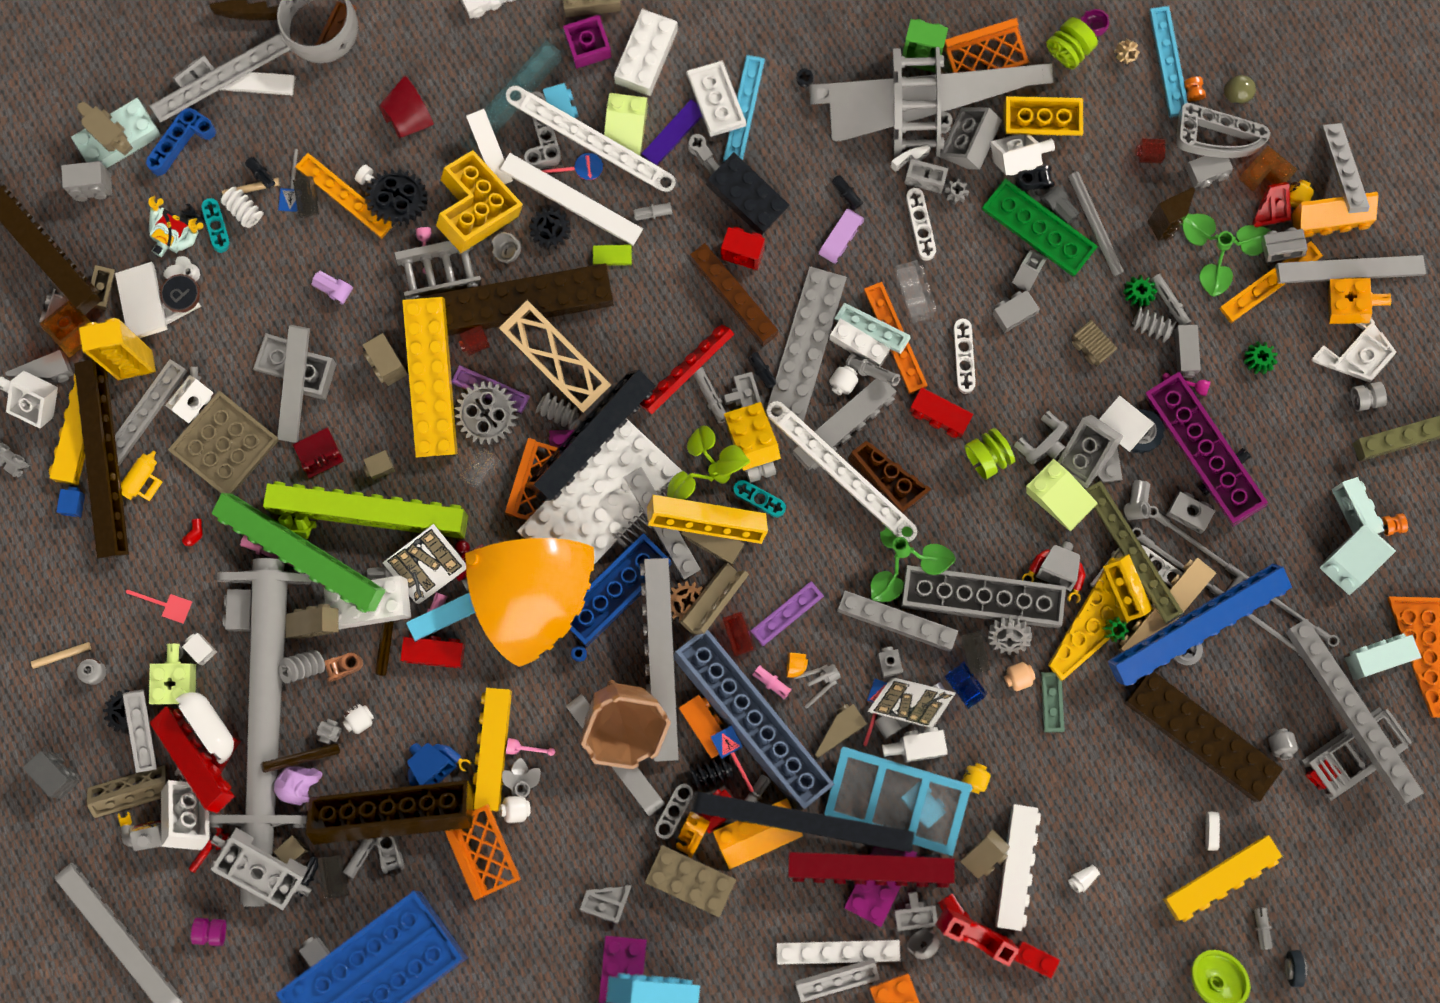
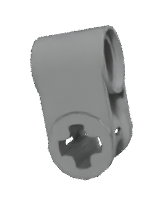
(390, 854)

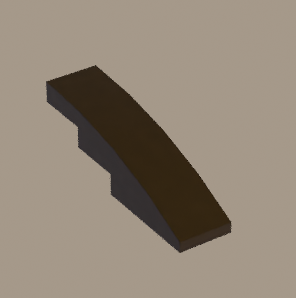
(244, 10)

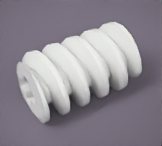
(241, 207)

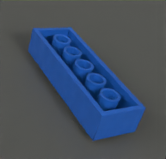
(614, 590)

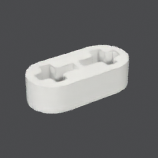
(1212, 831)

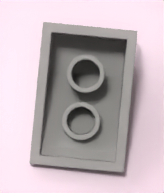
(1089, 449)

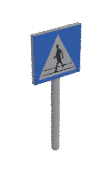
(287, 198)

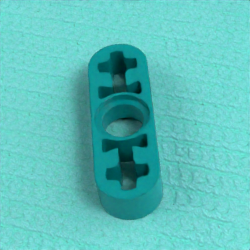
(209, 219)
(744, 496)

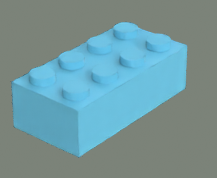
(653, 989)

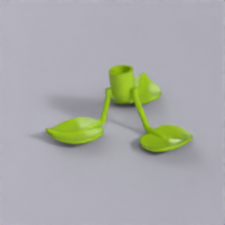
(730, 461)

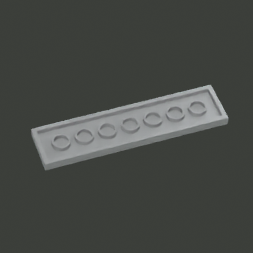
(807, 341)

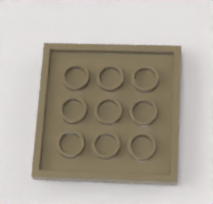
(223, 444)

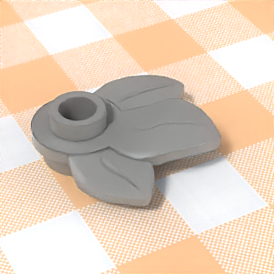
(520, 776)

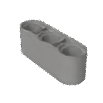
(674, 821)

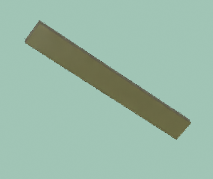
(1129, 544)

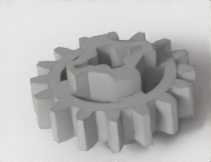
(1010, 635)

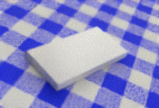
(716, 98)
(141, 300)

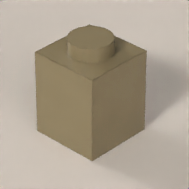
(378, 465)
(291, 848)

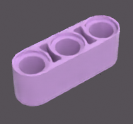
(840, 236)

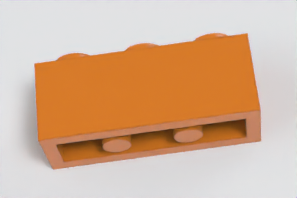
(702, 722)

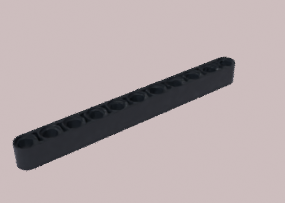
(803, 821)

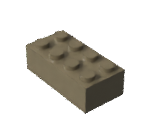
(690, 881)

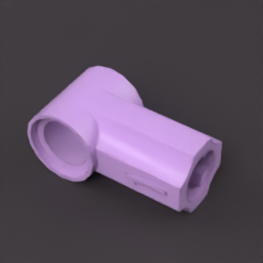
(334, 288)

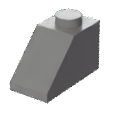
(1029, 270)

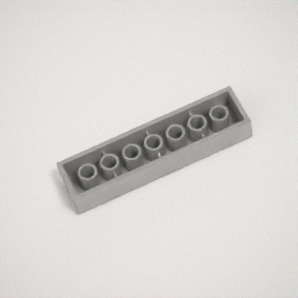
(984, 597)

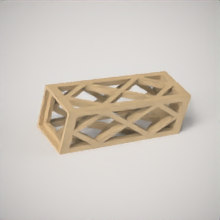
(517, 318)

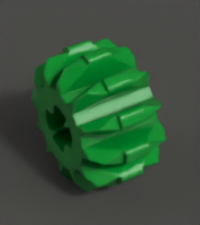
(1144, 286)
(1257, 363)

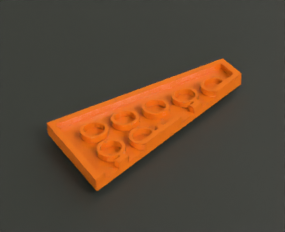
(1422, 619)

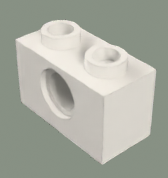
(179, 401)

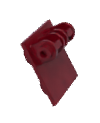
(318, 453)

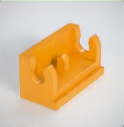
(692, 833)

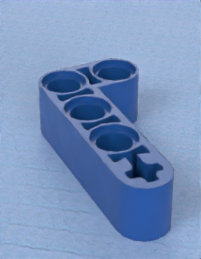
(178, 143)

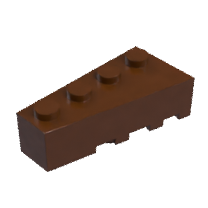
(888, 477)

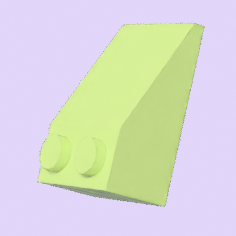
(626, 120)
(1061, 495)

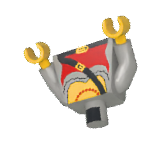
(141, 835)

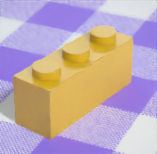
(1127, 587)

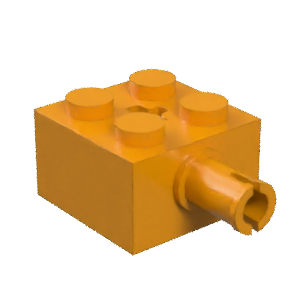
(1362, 300)

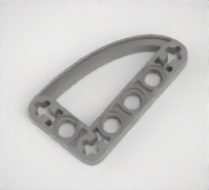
(1188, 115)

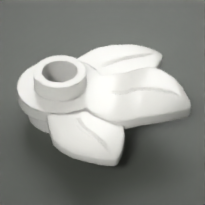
(182, 266)

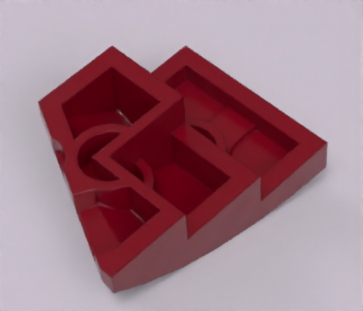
(405, 109)

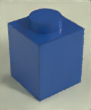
(70, 502)

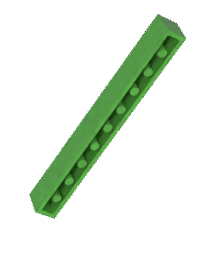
(298, 552)

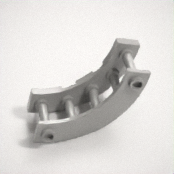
(901, 104)

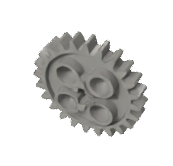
(500, 401)

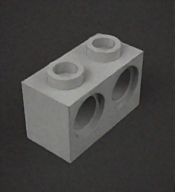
(193, 71)
(926, 176)

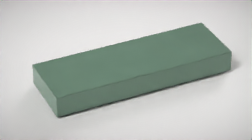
(1052, 702)

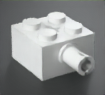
(1019, 153)
(30, 398)
(918, 746)

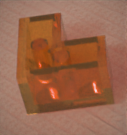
(1269, 166)

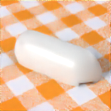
(207, 725)

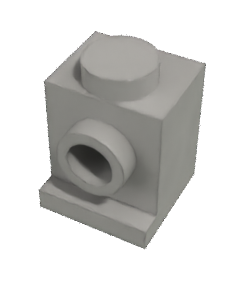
(889, 669)

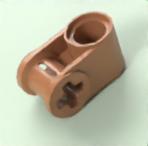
(339, 668)

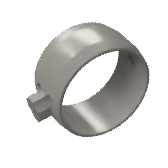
(321, 53)

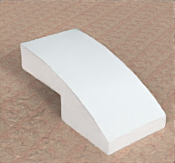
(917, 154)

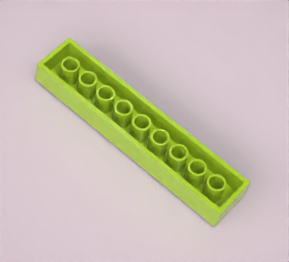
(365, 510)

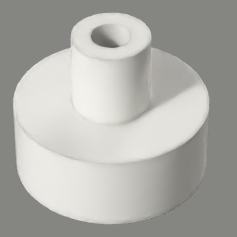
(364, 175)

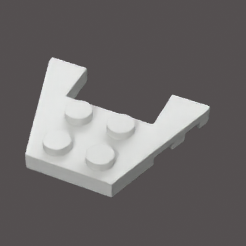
(1363, 358)

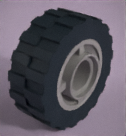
(1153, 436)

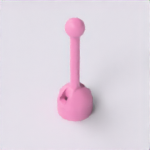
(423, 234)
(514, 747)

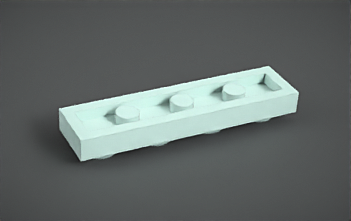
(880, 331)

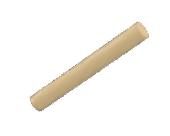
(253, 187)
(60, 655)

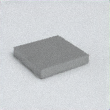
(271, 356)

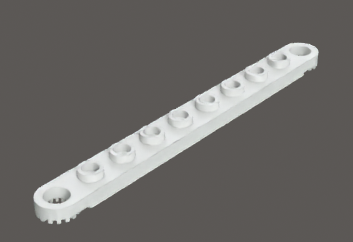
(590, 138)
(841, 471)

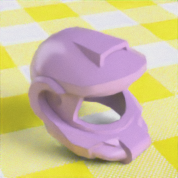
(294, 783)

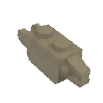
(103, 129)

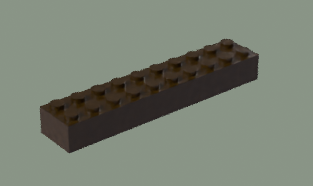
(549, 293)

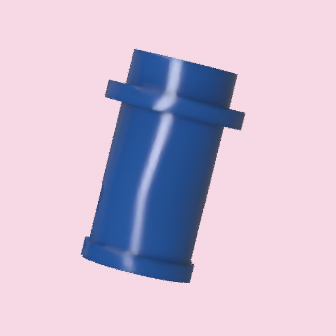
(574, 652)

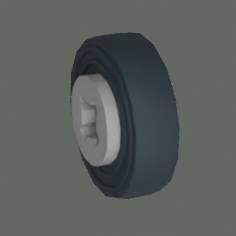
(1295, 968)

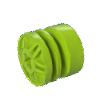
(1072, 43)
(989, 453)

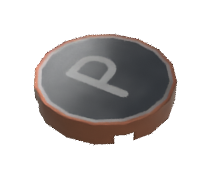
(180, 293)

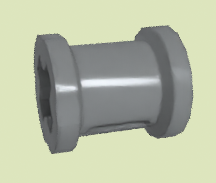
(945, 127)

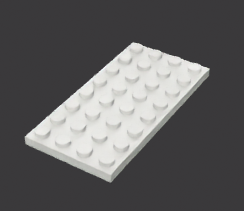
(599, 498)

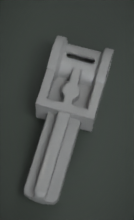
(703, 153)

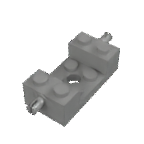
(239, 859)

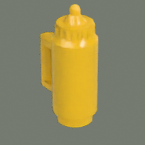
(138, 476)

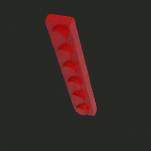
(687, 368)

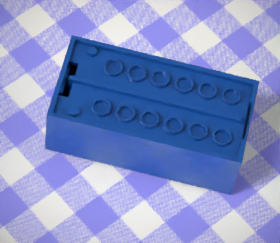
(384, 961)

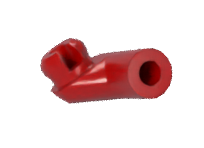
(195, 534)

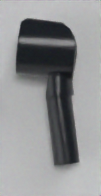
(192, 213)

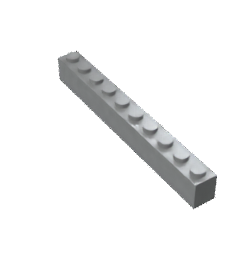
(660, 647)
(1354, 712)

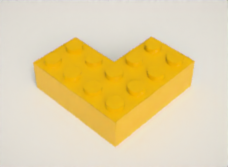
(482, 206)

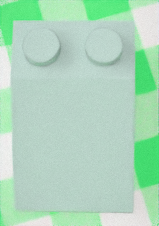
(1357, 559)

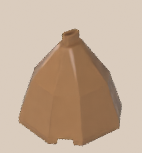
(623, 726)

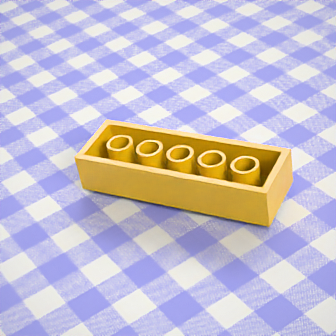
(117, 349)

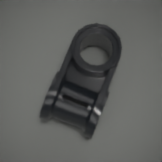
(1039, 179)

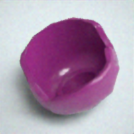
(1099, 19)

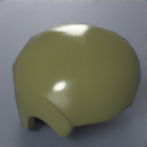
(1240, 89)

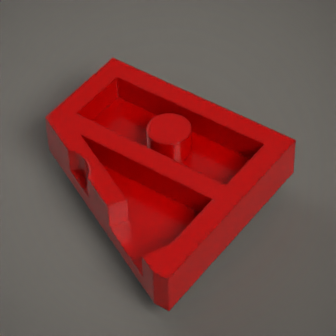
(1274, 205)

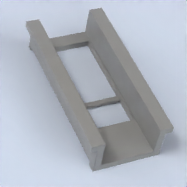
(1343, 781)

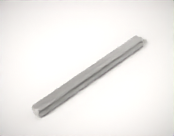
(1096, 224)

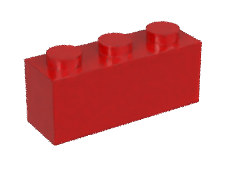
(940, 413)
(433, 652)

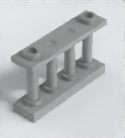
(425, 255)

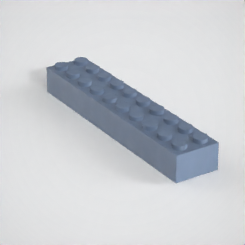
(753, 720)

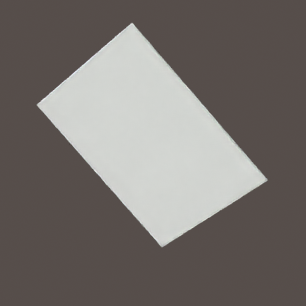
(1126, 421)

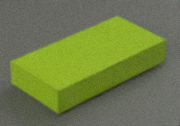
(612, 254)

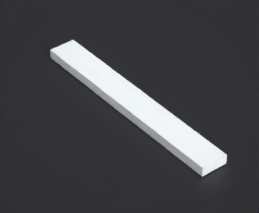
(571, 199)

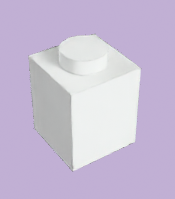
(199, 648)

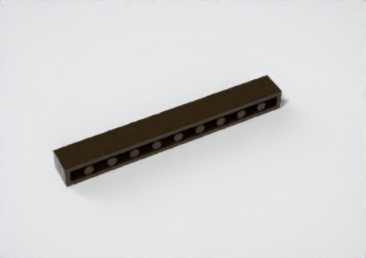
(43, 252)
(101, 459)

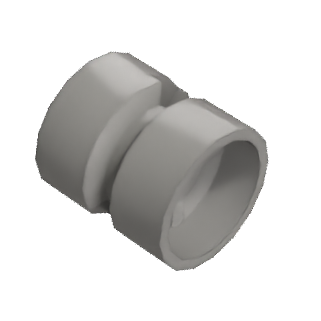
(1372, 395)
(766, 470)

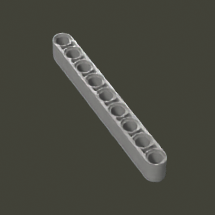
(115, 936)

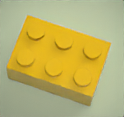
(753, 434)

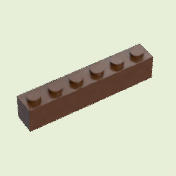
(733, 295)

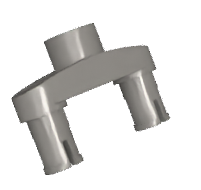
(1050, 446)

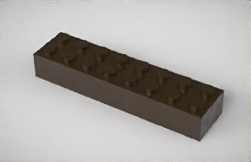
(1204, 736)
(390, 812)

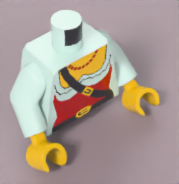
(170, 230)

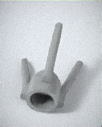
(828, 674)

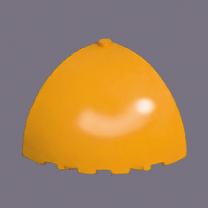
(528, 592)

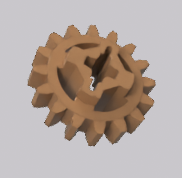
(675, 598)

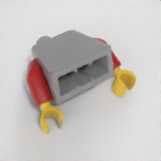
(1059, 567)

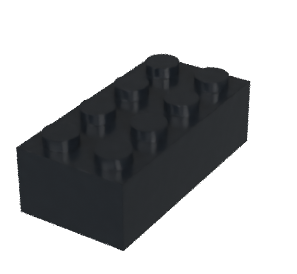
(747, 194)

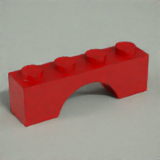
(964, 929)

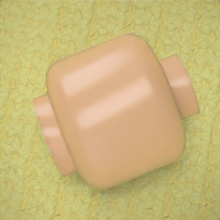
(1019, 676)

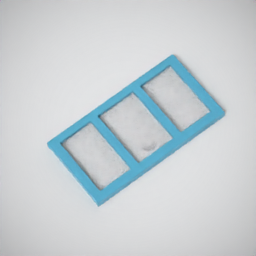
(899, 798)

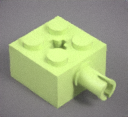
(162, 674)

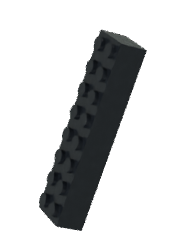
(590, 435)

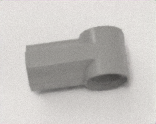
(1138, 506)

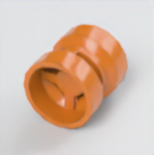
(1194, 89)
(1395, 524)

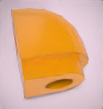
(796, 665)

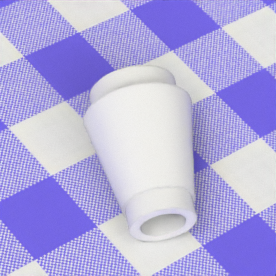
(1082, 880)

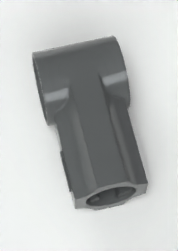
(1057, 201)

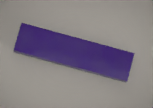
(673, 133)

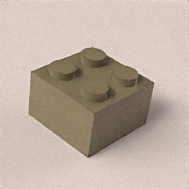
(386, 363)

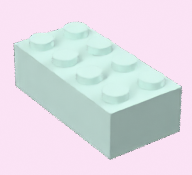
(138, 129)

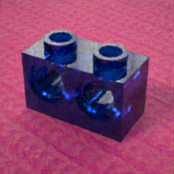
(966, 685)

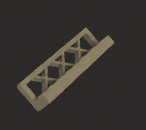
(713, 599)
(128, 795)

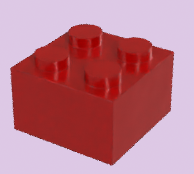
(743, 248)

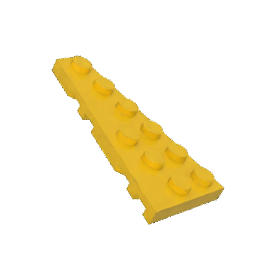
(1086, 631)

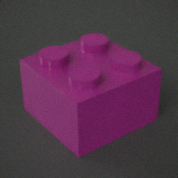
(587, 41)

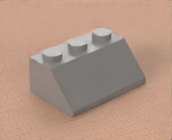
(971, 137)

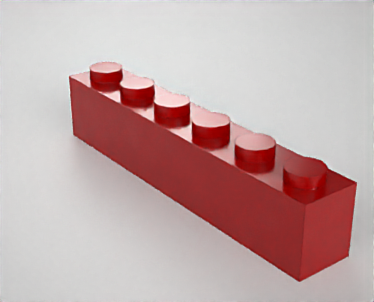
(192, 759)

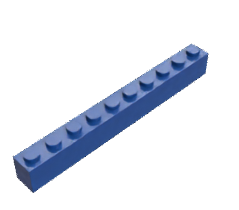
(1199, 624)

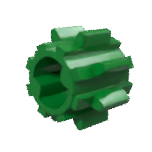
(1115, 635)

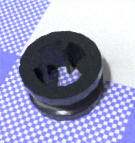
(801, 81)

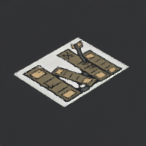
(426, 563)
(911, 702)

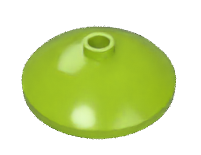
(1225, 972)

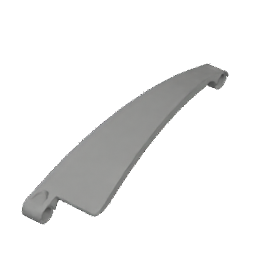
(869, 104)

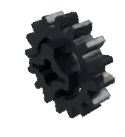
(559, 225)
(112, 710)

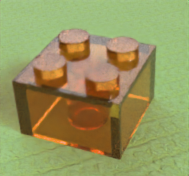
(64, 328)

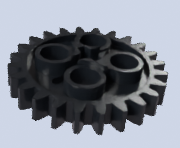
(396, 197)

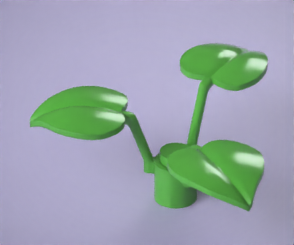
(1200, 228)
(934, 561)

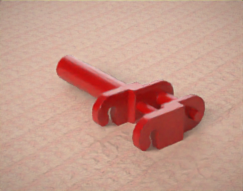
(205, 851)

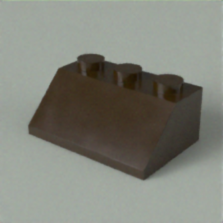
(1170, 215)

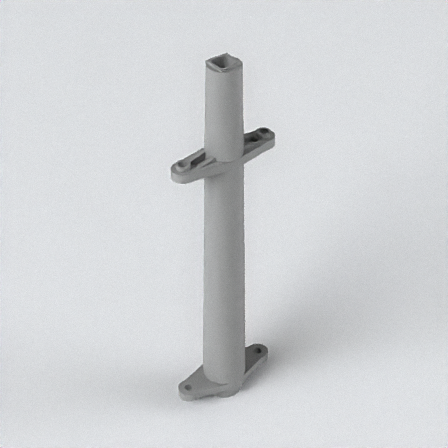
(265, 692)

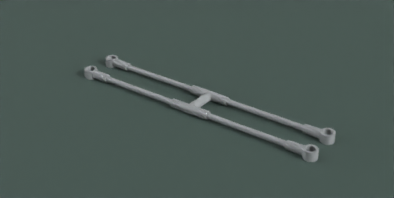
(1240, 576)

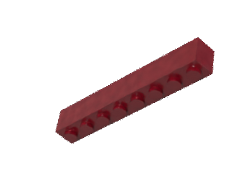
(871, 868)

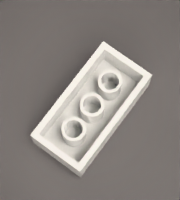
(646, 52)
(392, 607)

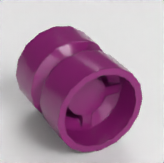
(211, 932)

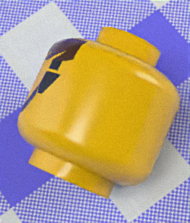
(1300, 192)

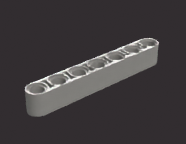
(632, 778)

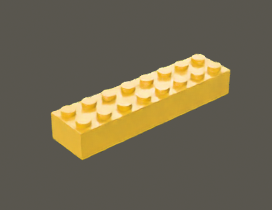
(430, 377)

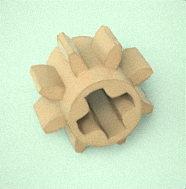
(1126, 51)

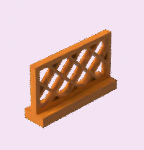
(985, 34)
(522, 477)
(468, 862)

